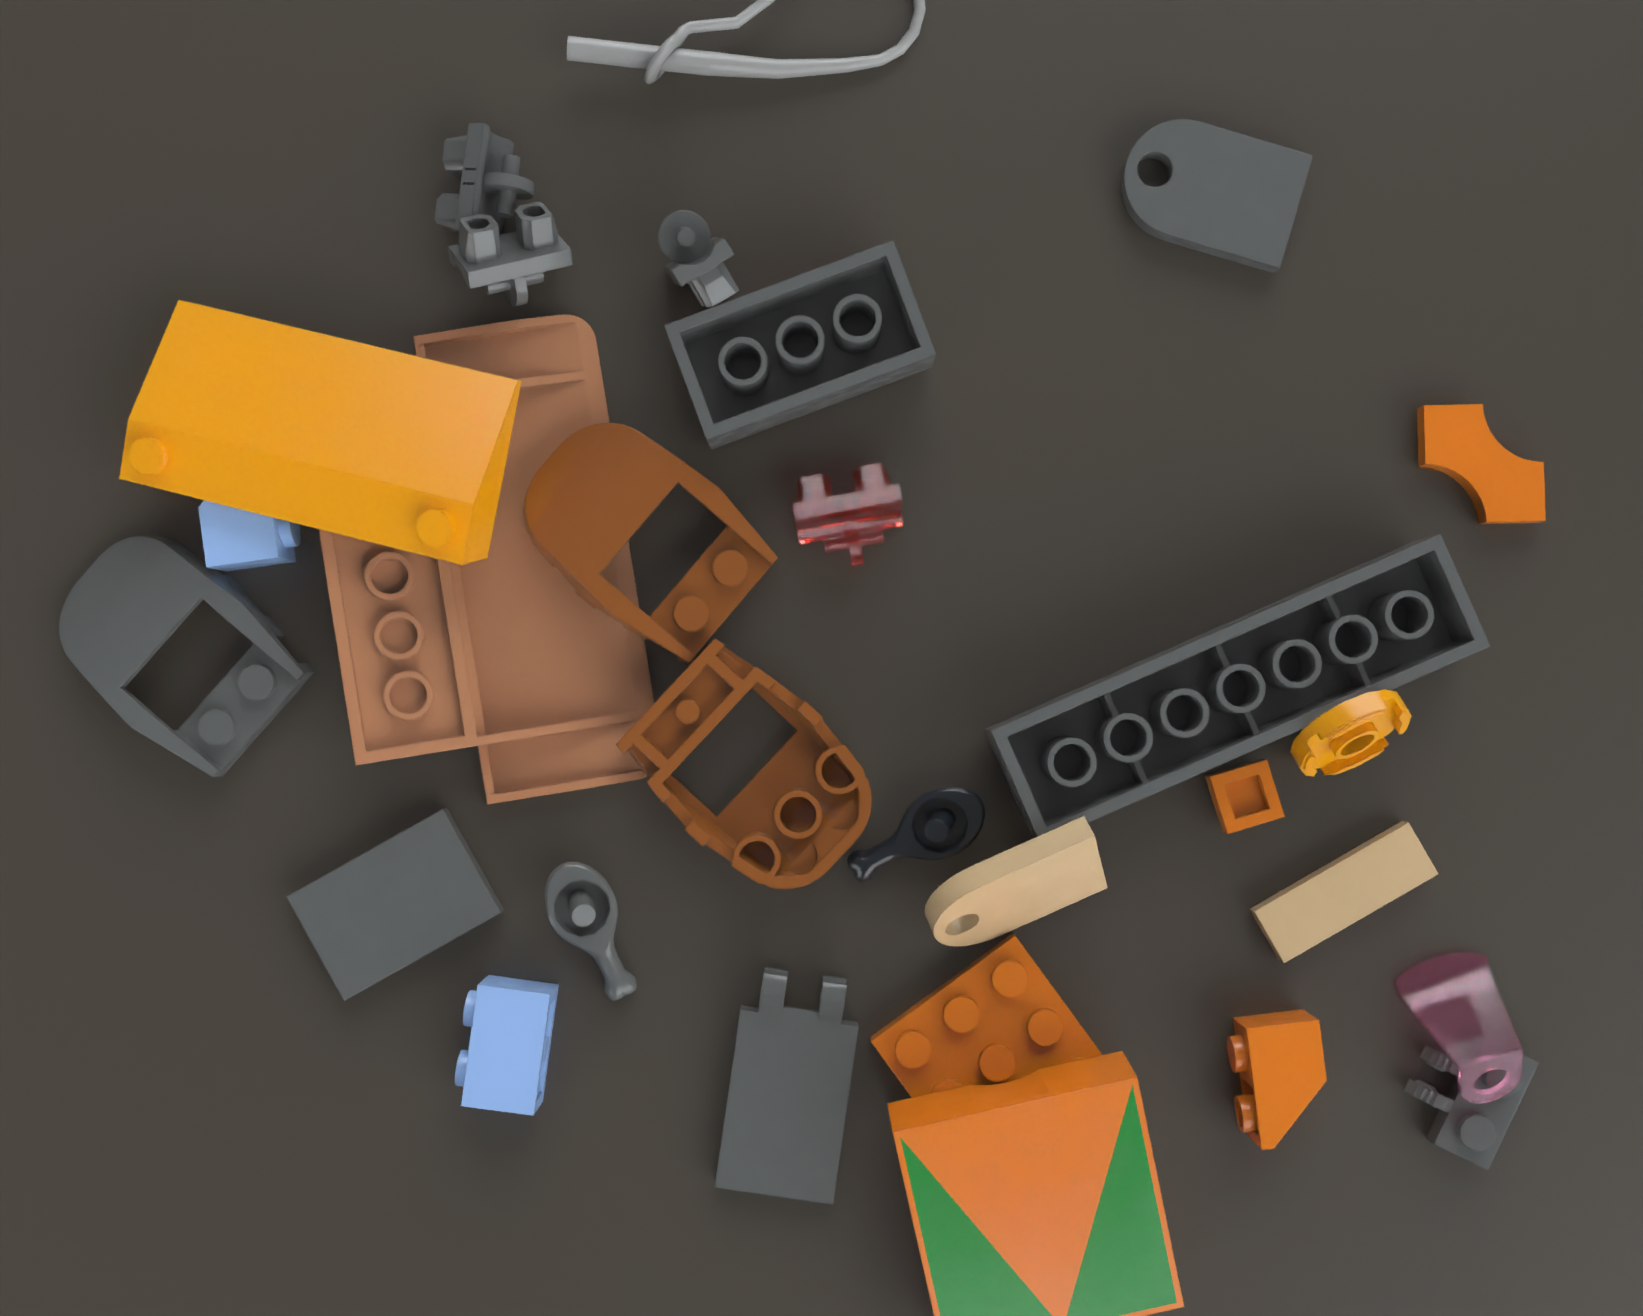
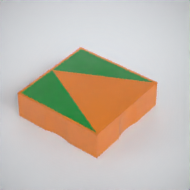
(1038, 1195)

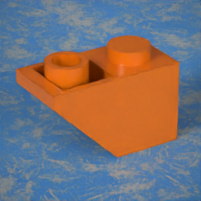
(1278, 1071)

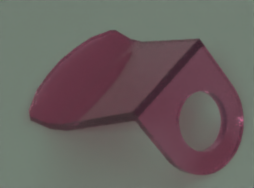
(1466, 1018)

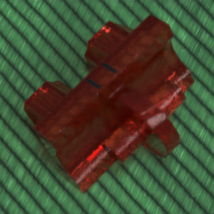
(848, 518)

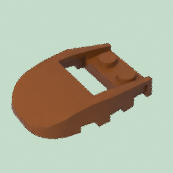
(596, 498)
(797, 807)

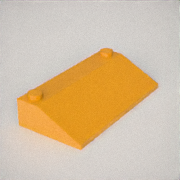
(323, 432)

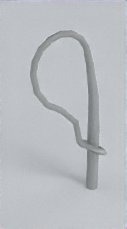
(672, 58)

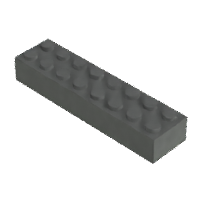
(1237, 686)

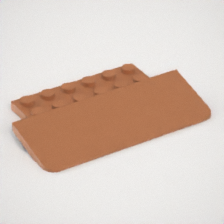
(503, 643)

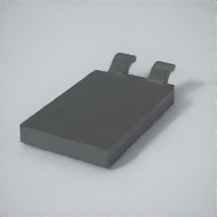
(788, 1094)

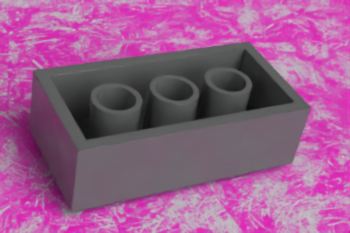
(801, 344)

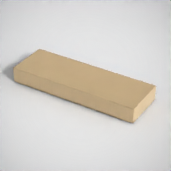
(1343, 891)

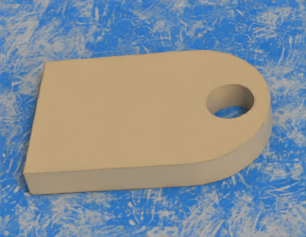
(1017, 886)

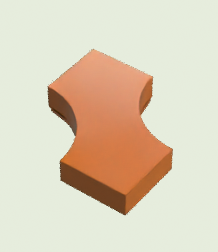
(1498, 482)

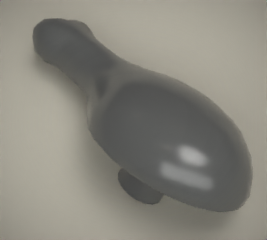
(585, 915)

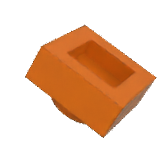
(1244, 796)

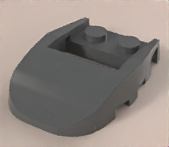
(134, 604)

